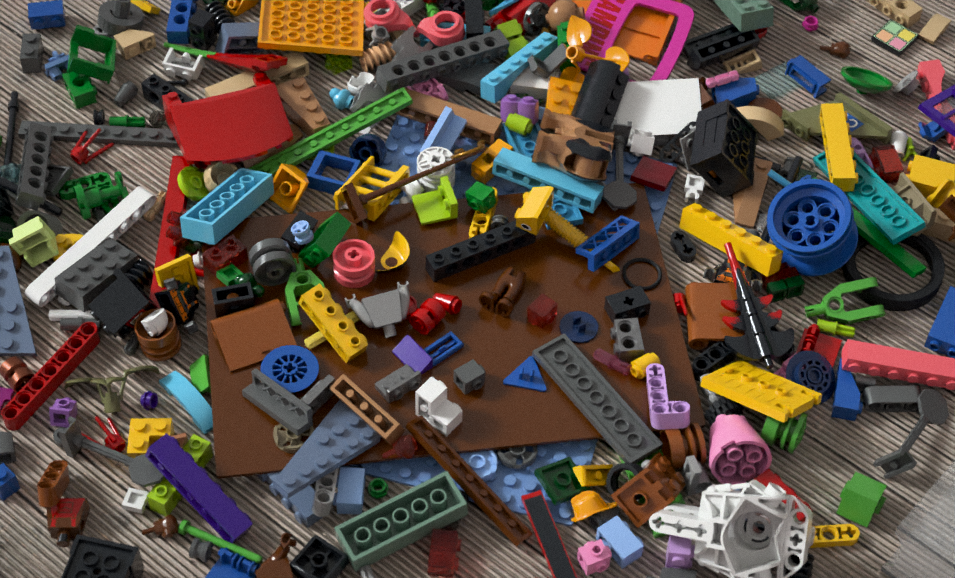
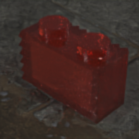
(886, 163)
(443, 552)

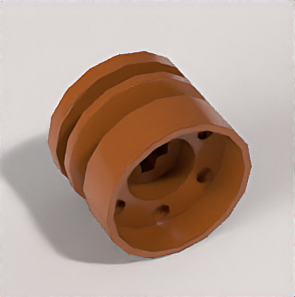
(161, 346)
(681, 444)

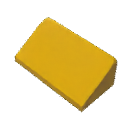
(592, 474)

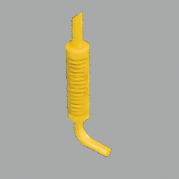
(570, 233)

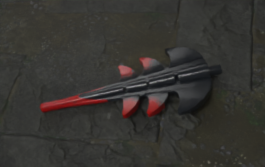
(759, 340)

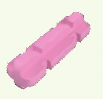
(722, 79)

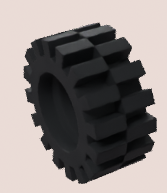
(722, 406)

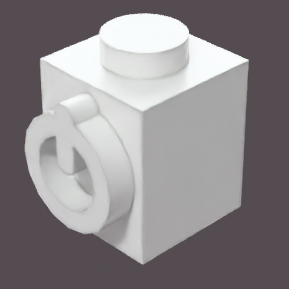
(641, 142)

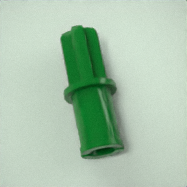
(127, 121)

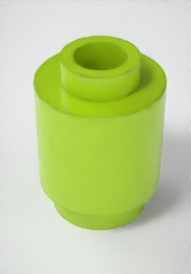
(519, 124)

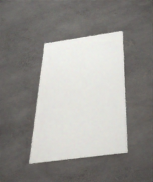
(660, 105)

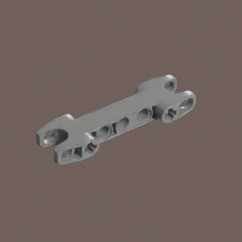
(404, 47)

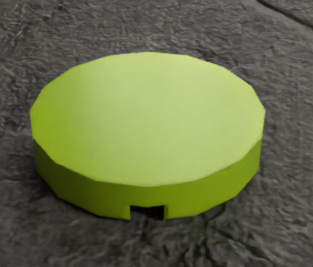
(192, 183)

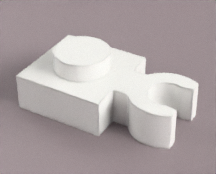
(693, 187)

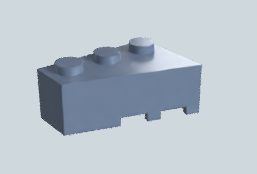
(239, 38)

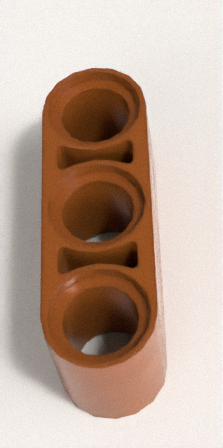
(53, 483)

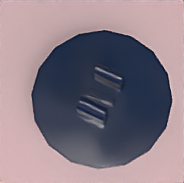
(579, 326)

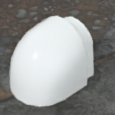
(155, 322)

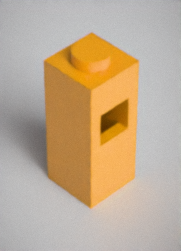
(482, 167)

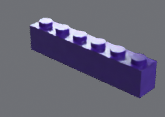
(198, 488)

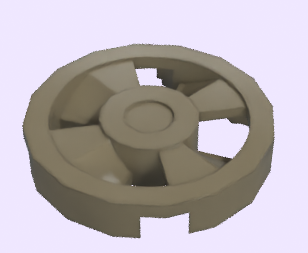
(282, 437)

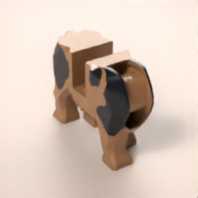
(576, 149)

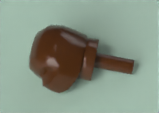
(839, 49)
(164, 527)

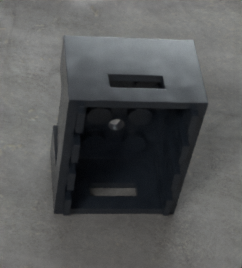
(727, 146)
(111, 558)

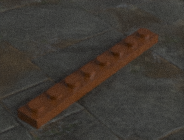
(469, 481)

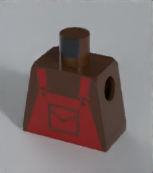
(67, 519)

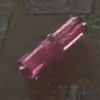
(612, 361)

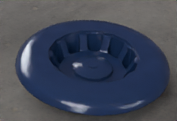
(816, 373)

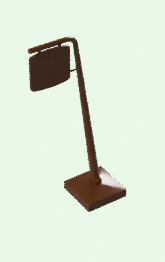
(356, 202)

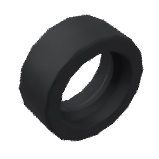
(613, 475)

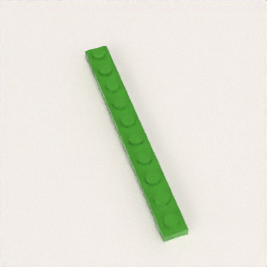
(337, 132)

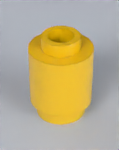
(639, 365)

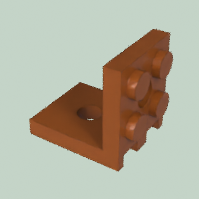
(658, 485)

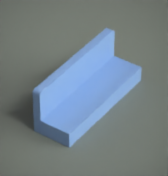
(445, 131)

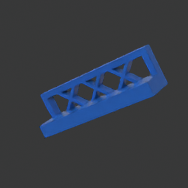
(613, 243)

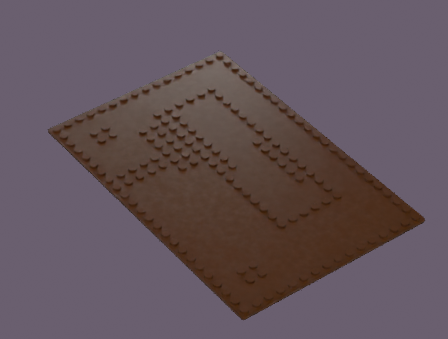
(496, 413)

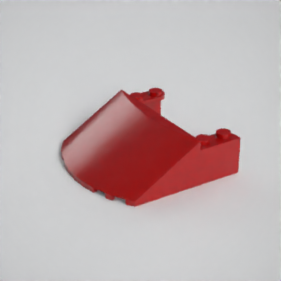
(230, 124)

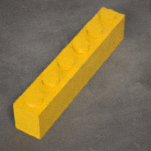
(837, 146)
(717, 231)

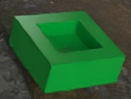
(228, 274)

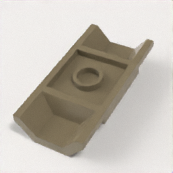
(913, 197)

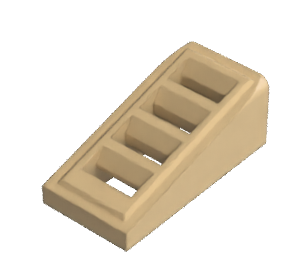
(741, 59)

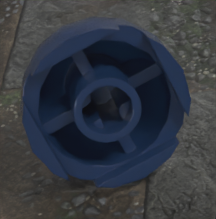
(366, 146)

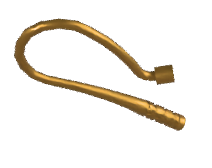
(461, 152)

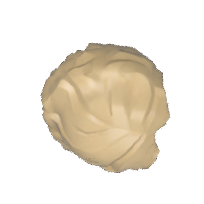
(217, 173)

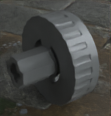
(124, 17)

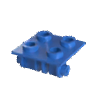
(232, 566)

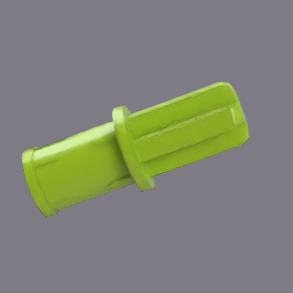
(834, 328)

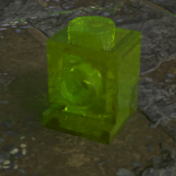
(338, 63)

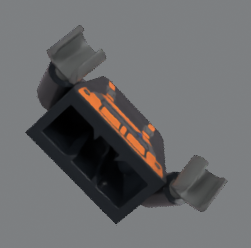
(723, 274)
(180, 301)

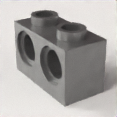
(627, 339)

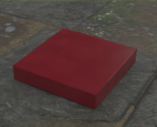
(653, 174)

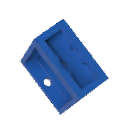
(337, 161)

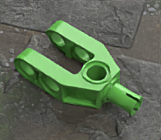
(298, 284)
(841, 315)

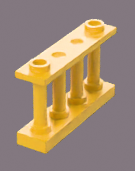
(362, 175)

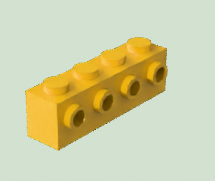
(333, 323)

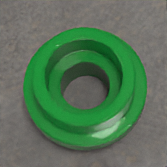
(378, 483)

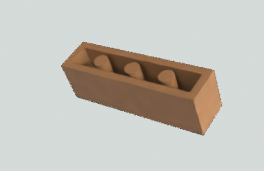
(367, 409)

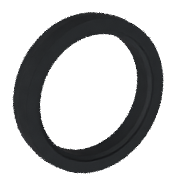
(902, 302)

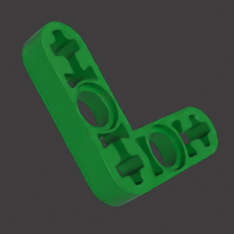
(96, 178)

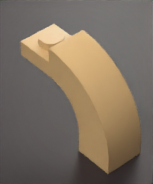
(764, 121)

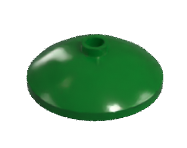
(865, 80)

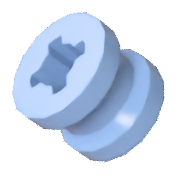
(302, 232)

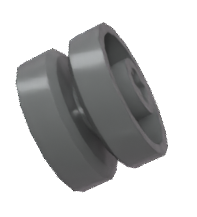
(272, 261)

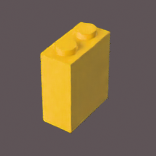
(928, 172)

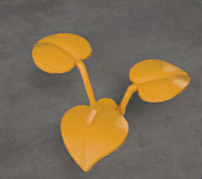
(580, 32)

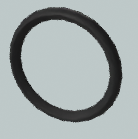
(642, 260)

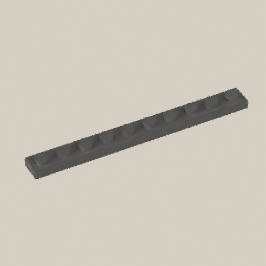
(108, 134)

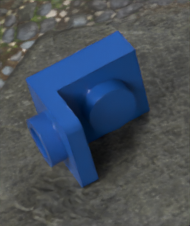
(931, 131)

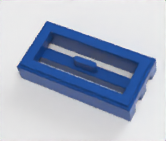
(449, 352)

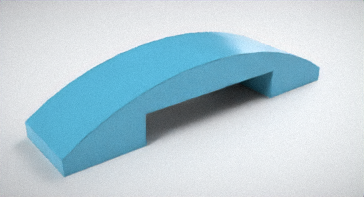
(190, 399)

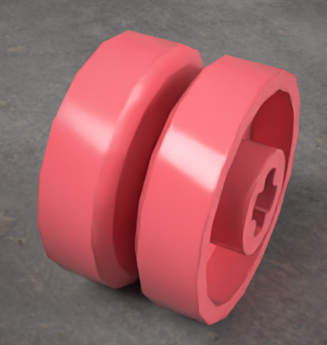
(354, 263)

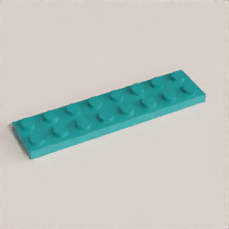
(879, 202)

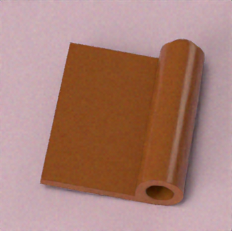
(706, 313)
(252, 333)

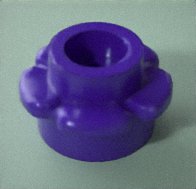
(149, 400)

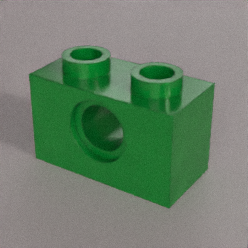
(80, 89)

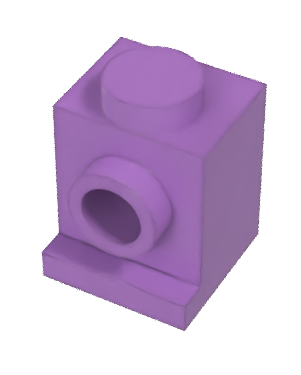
(64, 407)

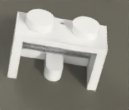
(183, 66)

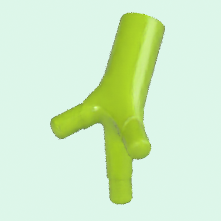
(910, 149)

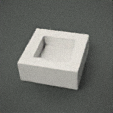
(135, 500)

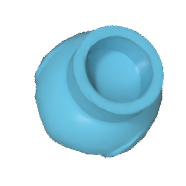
(341, 98)

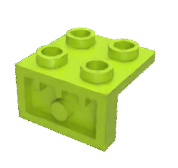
(437, 204)

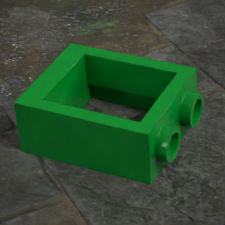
(325, 240)

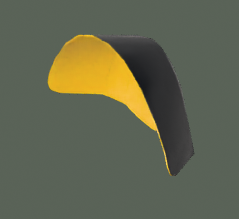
(400, 250)

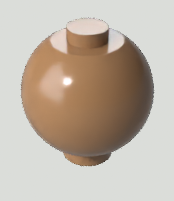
(561, 12)

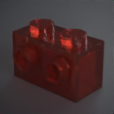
(225, 253)

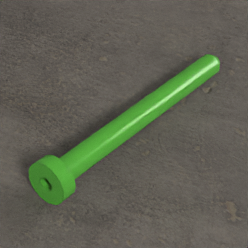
(185, 527)

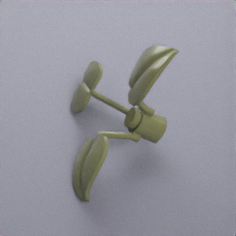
(111, 400)

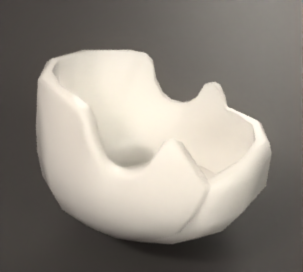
(355, 84)

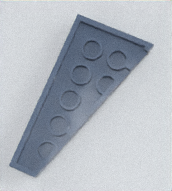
(14, 323)
(332, 444)

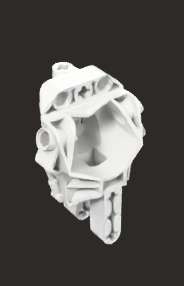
(721, 536)

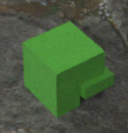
(861, 499)

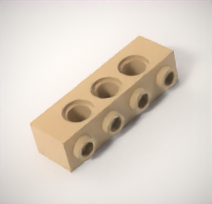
(902, 11)

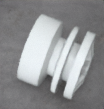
(430, 158)

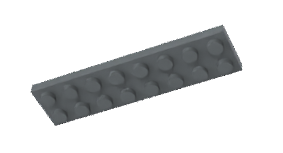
(597, 400)

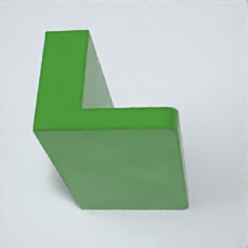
(201, 374)

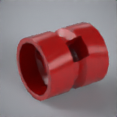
(427, 316)

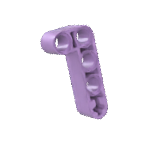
(664, 413)

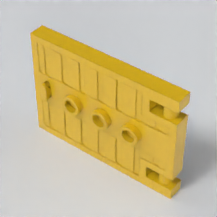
(761, 390)

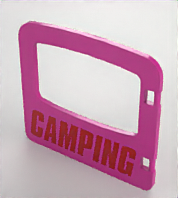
(609, 17)

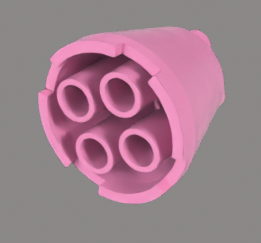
(736, 450)

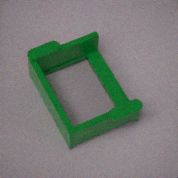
(89, 39)

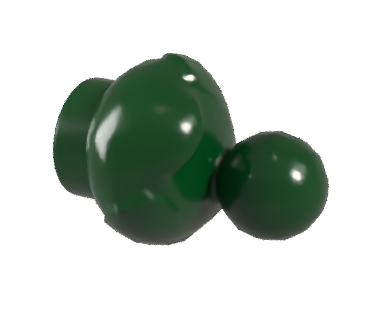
(258, 290)

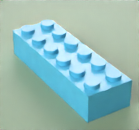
(227, 206)

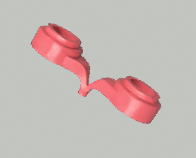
(398, 20)

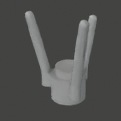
(378, 35)

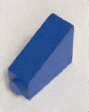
(738, 92)

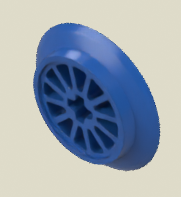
(305, 369)

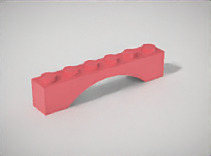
(931, 77)

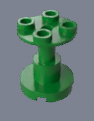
(94, 197)

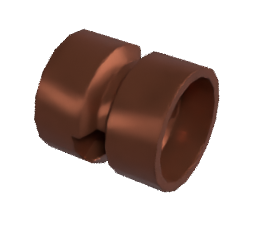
(16, 373)

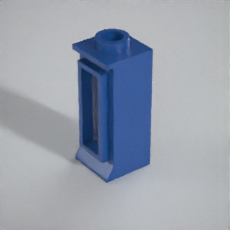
(807, 76)

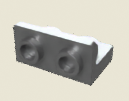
(398, 383)
(319, 394)

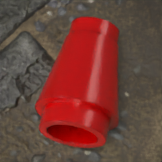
(450, 303)

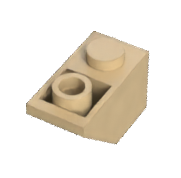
(134, 42)

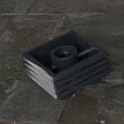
(319, 551)

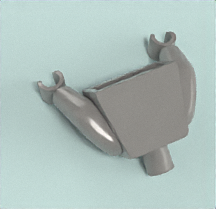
(383, 309)

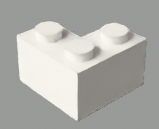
(435, 407)

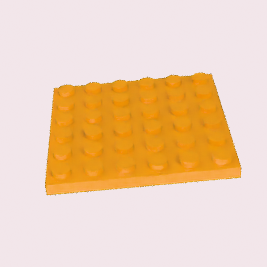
(312, 26)

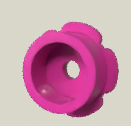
(810, 23)

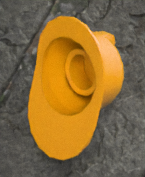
(587, 504)

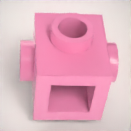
(594, 557)

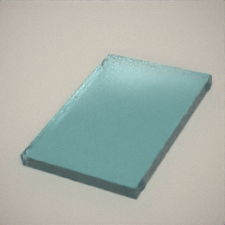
(775, 82)

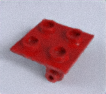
(823, 344)

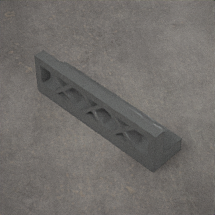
(278, 403)

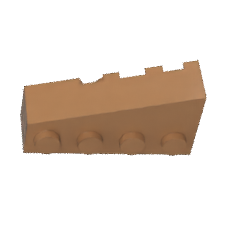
(302, 106)

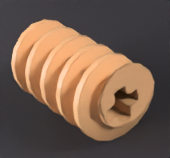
(376, 55)

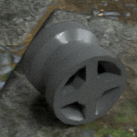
(201, 550)

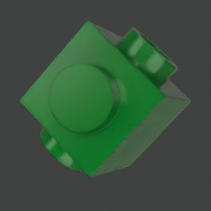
(480, 197)

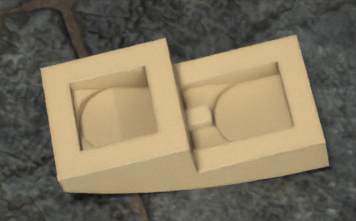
(934, 28)

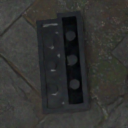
(718, 46)
(600, 93)

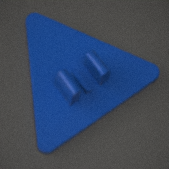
(526, 376)

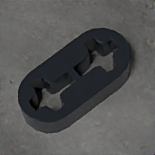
(680, 248)

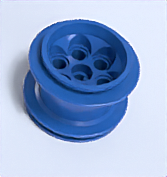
(808, 212)

